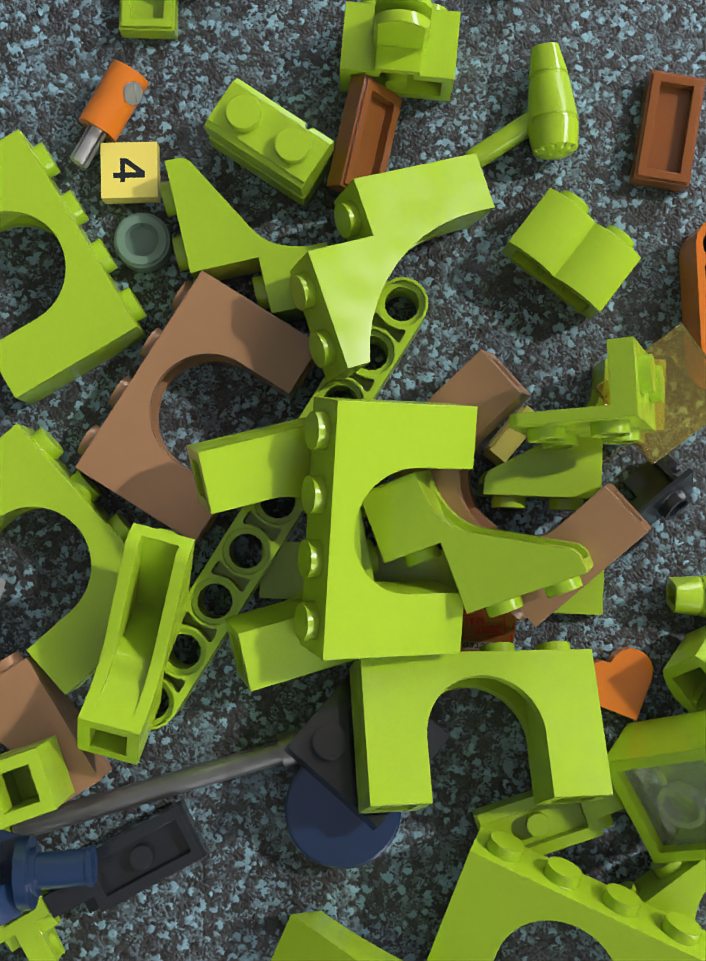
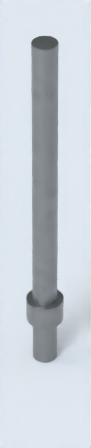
(162, 786)

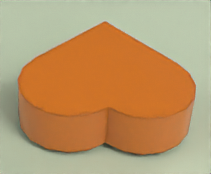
(624, 681)

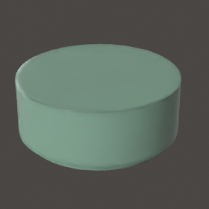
(143, 242)

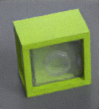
(662, 784)

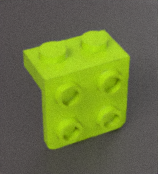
(633, 390)

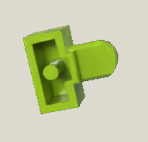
(401, 46)

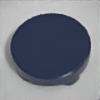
(329, 829)

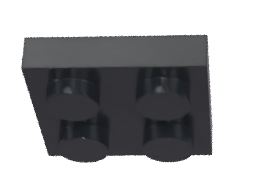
(328, 750)

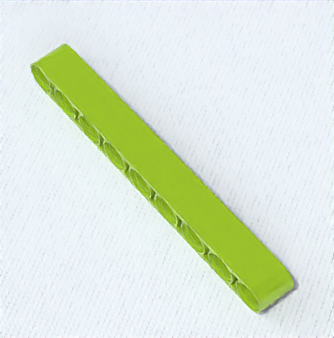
(253, 519)

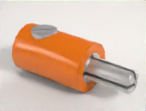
(108, 110)

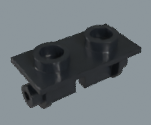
(659, 491)

